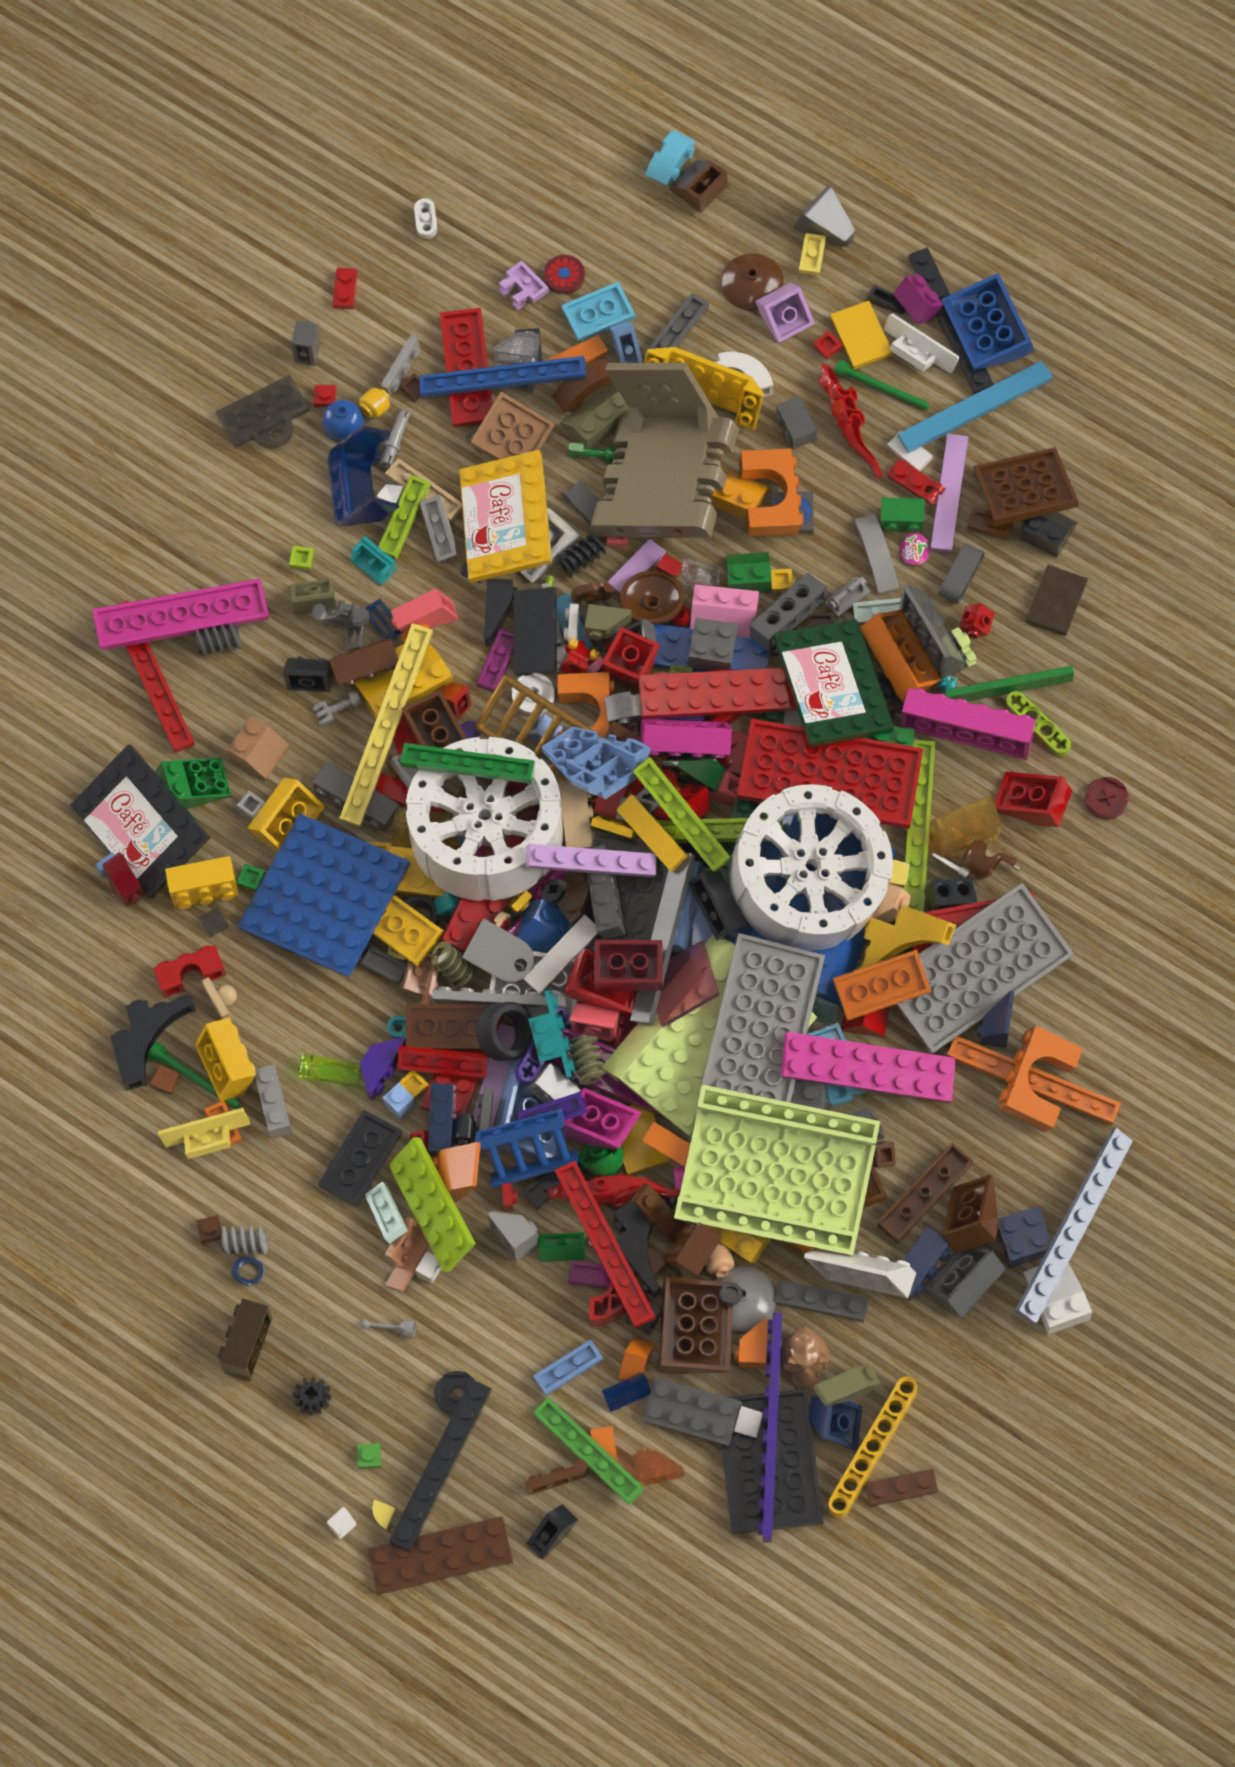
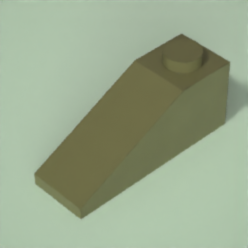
(847, 1386)

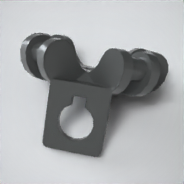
(354, 621)

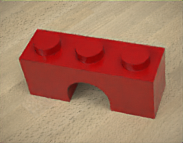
(172, 972)

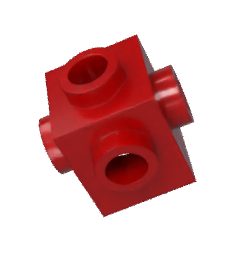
(976, 620)

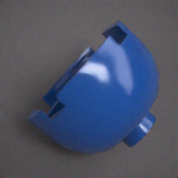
(342, 419)

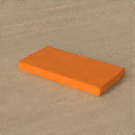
(882, 985)

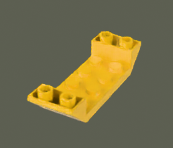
(719, 383)

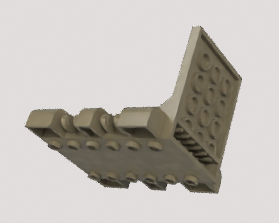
(665, 454)

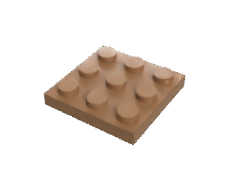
(511, 429)

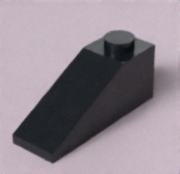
(498, 606)

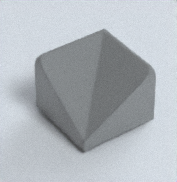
(249, 806)

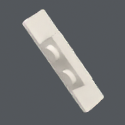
(917, 347)

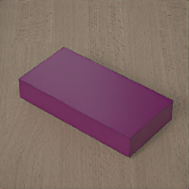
(588, 1275)

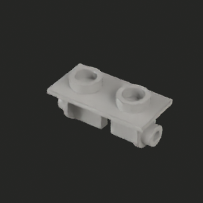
(847, 595)

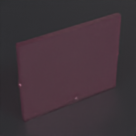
(686, 984)

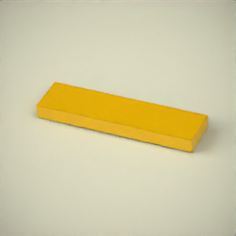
(652, 833)

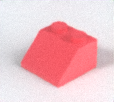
(595, 1021)

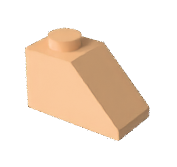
(891, 903)

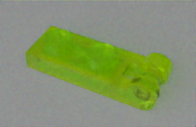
(329, 1070)

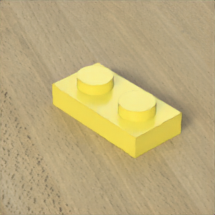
(812, 254)

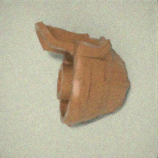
(805, 1356)

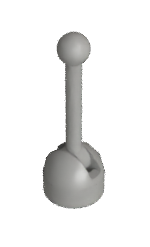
(406, 1328)

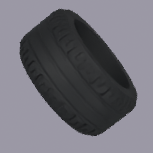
(487, 1033)

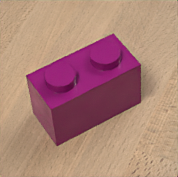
(918, 299)

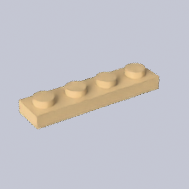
(400, 473)

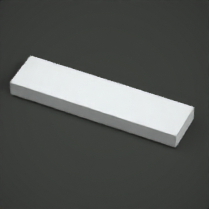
(561, 954)

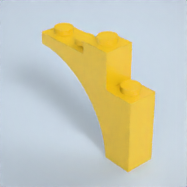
(910, 929)

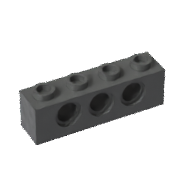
(799, 608)

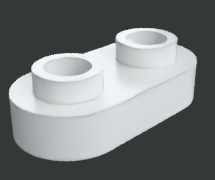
(425, 220)
(572, 616)

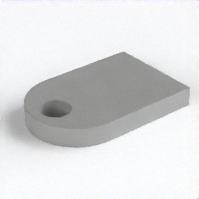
(498, 951)

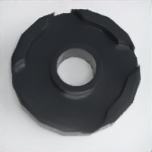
(444, 1387)

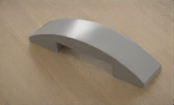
(877, 554)

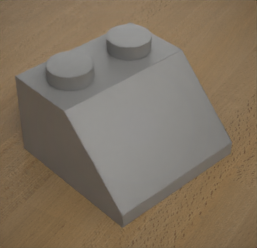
(514, 1232)

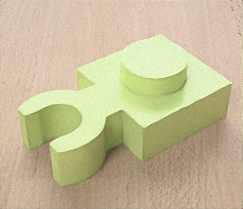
(962, 642)

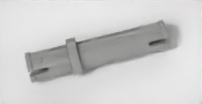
(392, 446)

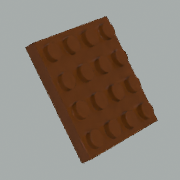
(1025, 486)

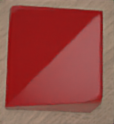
(670, 566)

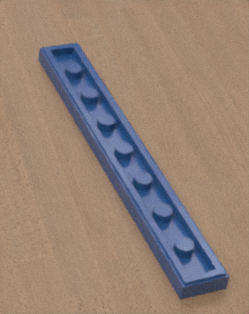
(502, 376)

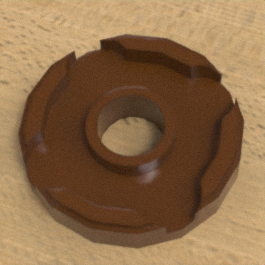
(592, 593)

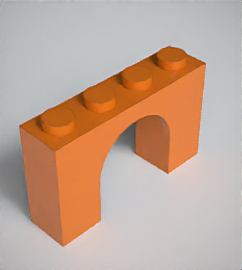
(779, 467)
(590, 689)
(1018, 1097)

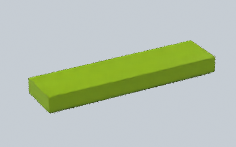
(404, 516)

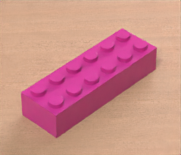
(968, 723)

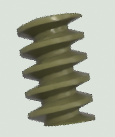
(452, 964)
(586, 1059)

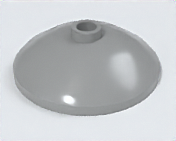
(757, 1303)

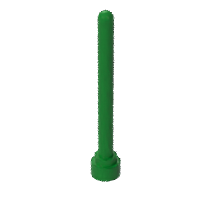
(844, 370)
(158, 1053)

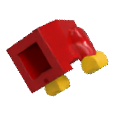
(577, 657)

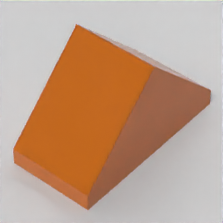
(636, 1358)

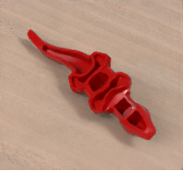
(847, 416)
(615, 1189)

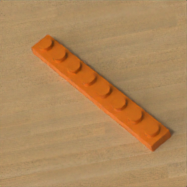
(1039, 1081)

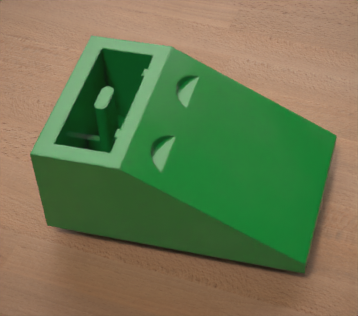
(195, 780)

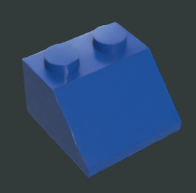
(542, 926)

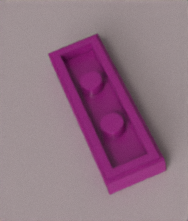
(496, 661)

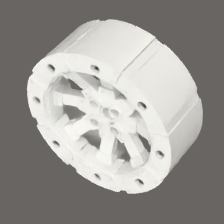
(483, 876)
(803, 928)

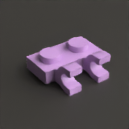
(529, 284)

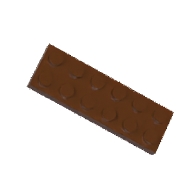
(441, 1555)

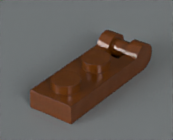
(557, 1477)

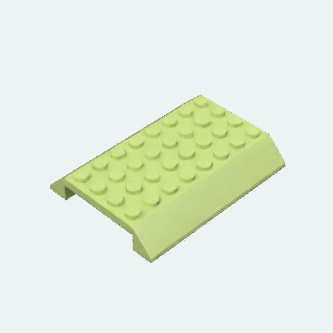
(670, 1062)
(777, 1170)

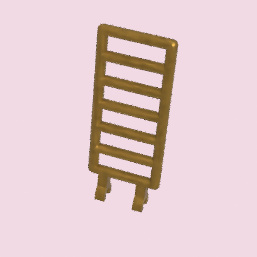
(541, 702)

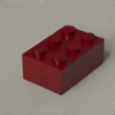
(628, 965)

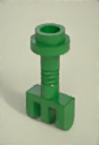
(576, 450)

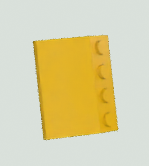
(430, 678)

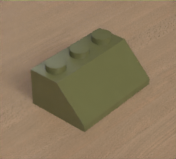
(597, 417)

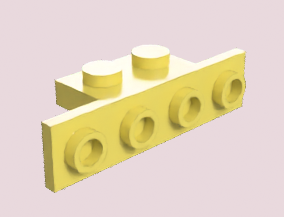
(205, 1134)

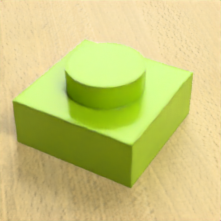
(301, 558)

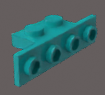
(549, 1035)

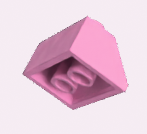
(725, 605)

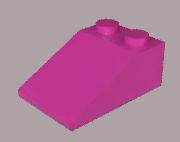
(604, 1124)

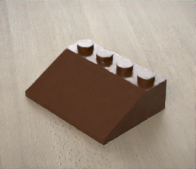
(694, 1327)

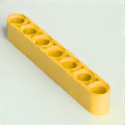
(870, 1458)

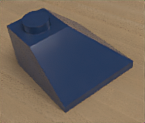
(997, 1023)
(837, 1422)

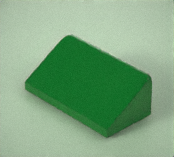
(561, 1247)

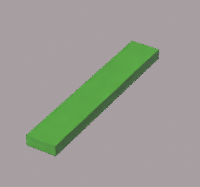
(589, 1450)

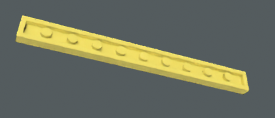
(386, 725)

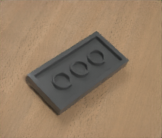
(692, 1411)

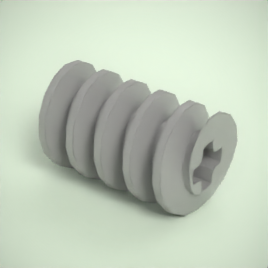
(245, 1240)

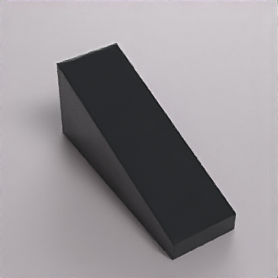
(884, 299)

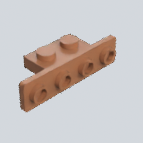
(421, 979)
(406, 1254)

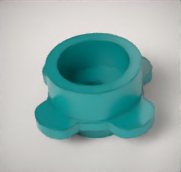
(947, 683)

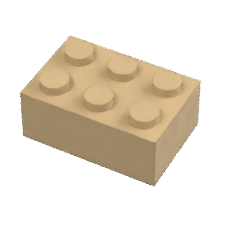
(576, 815)

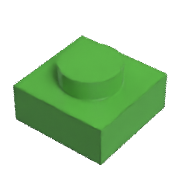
(369, 1456)

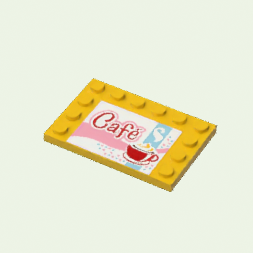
(505, 516)

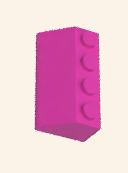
(686, 737)

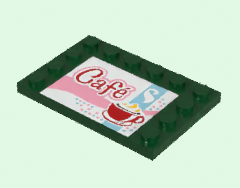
(833, 683)

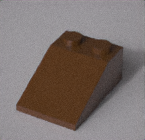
(972, 1214)

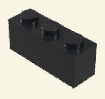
(717, 905)

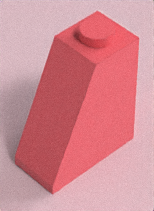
(430, 609)

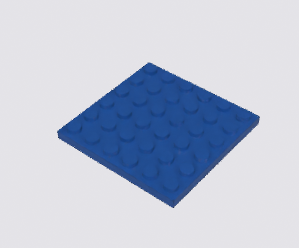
(324, 895)

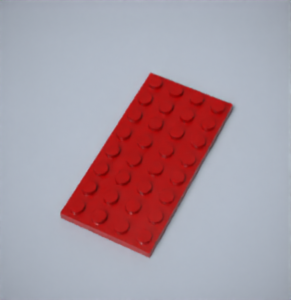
(871, 770)

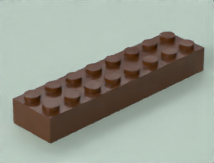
(925, 1193)

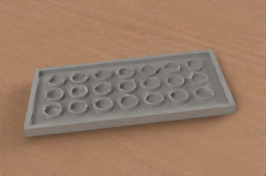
(986, 959)
(764, 997)

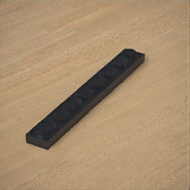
(925, 266)
(440, 1465)

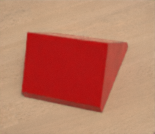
(870, 1024)

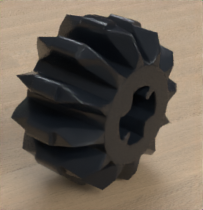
(309, 1387)

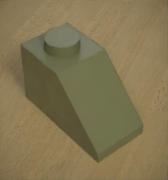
(605, 621)

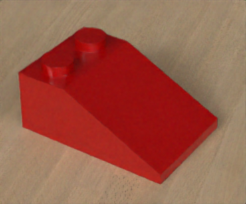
(1033, 797)
(582, 987)

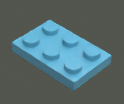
(598, 311)

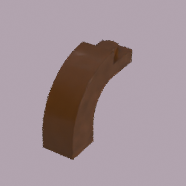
(574, 392)

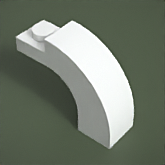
(749, 366)

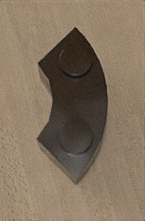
(577, 897)

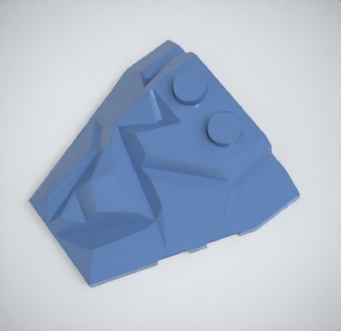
(596, 762)

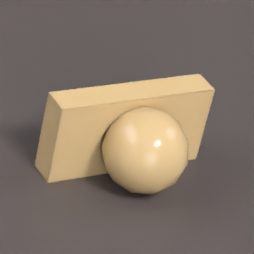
(221, 998)

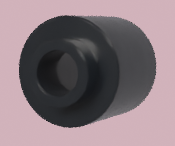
(464, 1129)

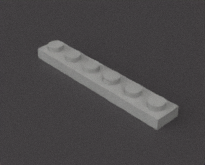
(489, 996)

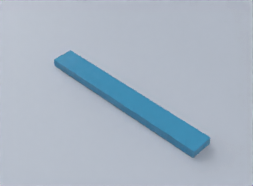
(975, 406)

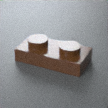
(982, 522)

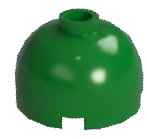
(601, 1160)

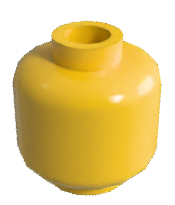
(374, 403)

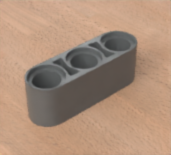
(961, 573)

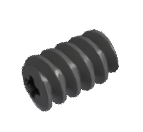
(218, 639)

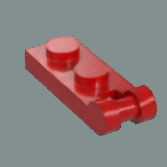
(915, 482)

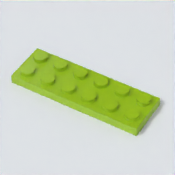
(431, 1204)

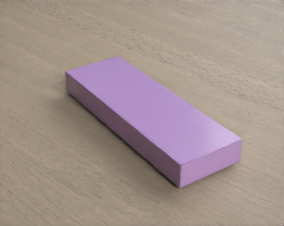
(641, 561)

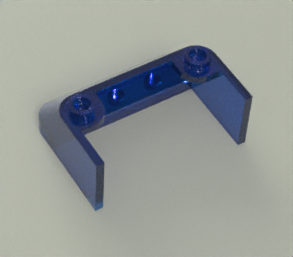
(352, 478)

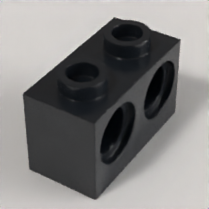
(949, 891)

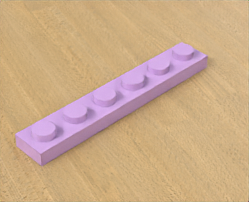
(590, 860)

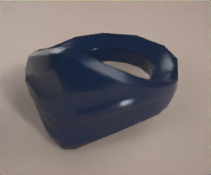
(240, 1263)

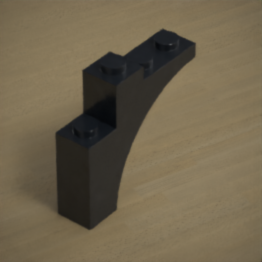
(147, 1025)
(634, 1244)

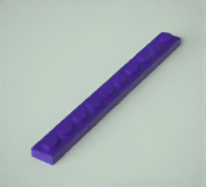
(770, 1437)

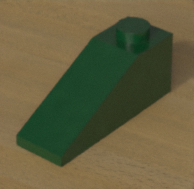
(698, 771)

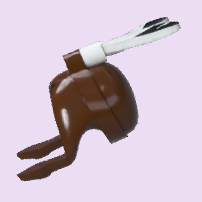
(977, 863)

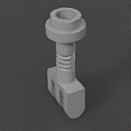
(327, 712)

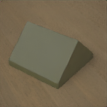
(308, 594)

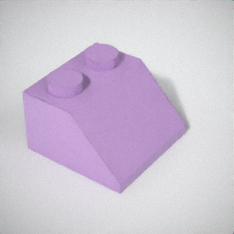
(785, 311)

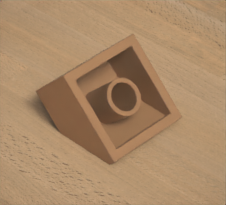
(257, 748)

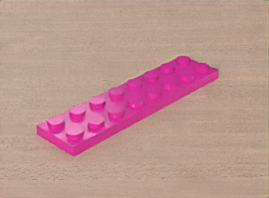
(180, 614)
(868, 1067)

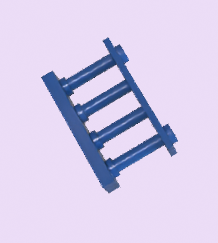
(520, 1129)

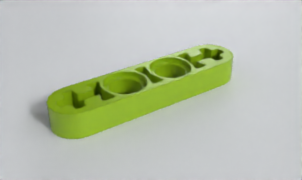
(1041, 721)

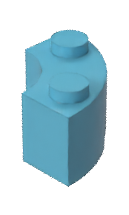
(673, 154)

